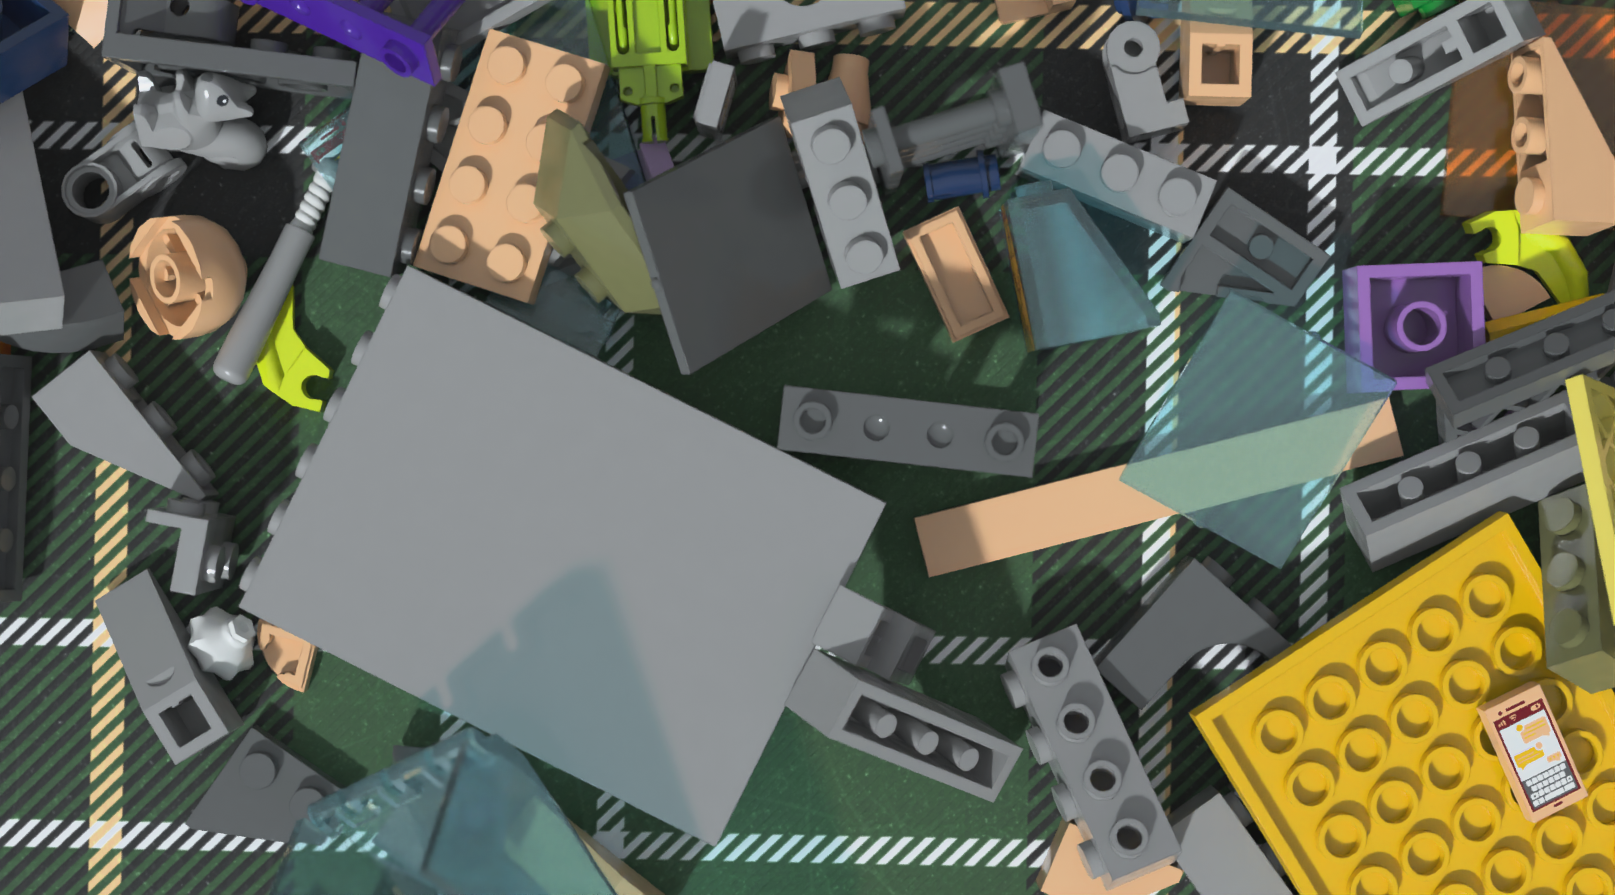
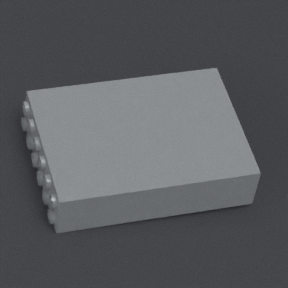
(559, 553)

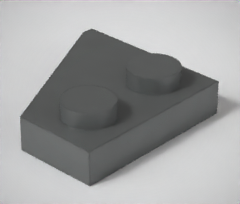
(261, 791)

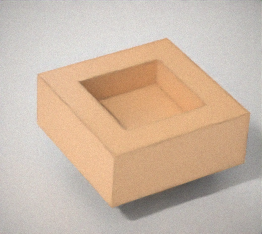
(798, 74)

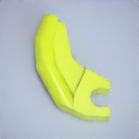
(1549, 256)
(289, 363)

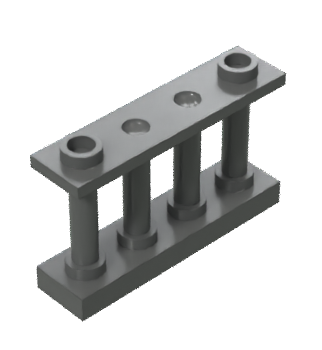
(1003, 119)
(908, 431)

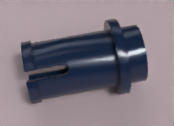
(962, 177)

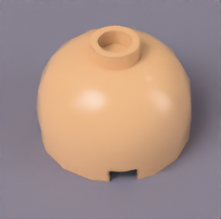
(187, 275)

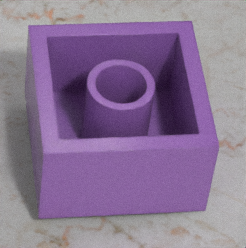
(1412, 316)

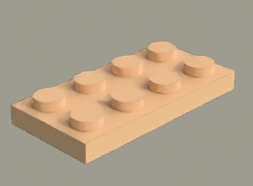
(484, 209)

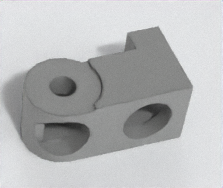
(1136, 86)

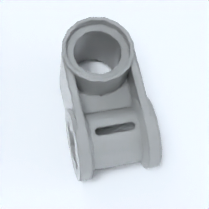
(126, 172)

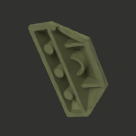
(590, 217)

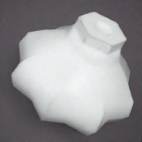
(222, 642)

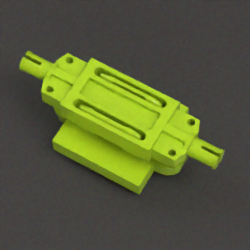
(651, 50)

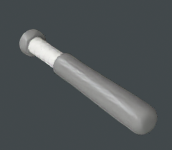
(271, 289)

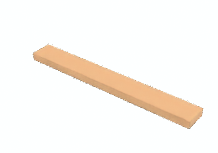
(1074, 510)

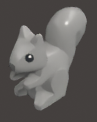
(200, 118)

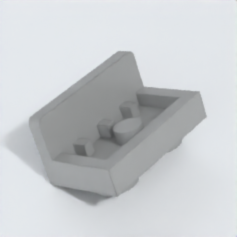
(204, 546)

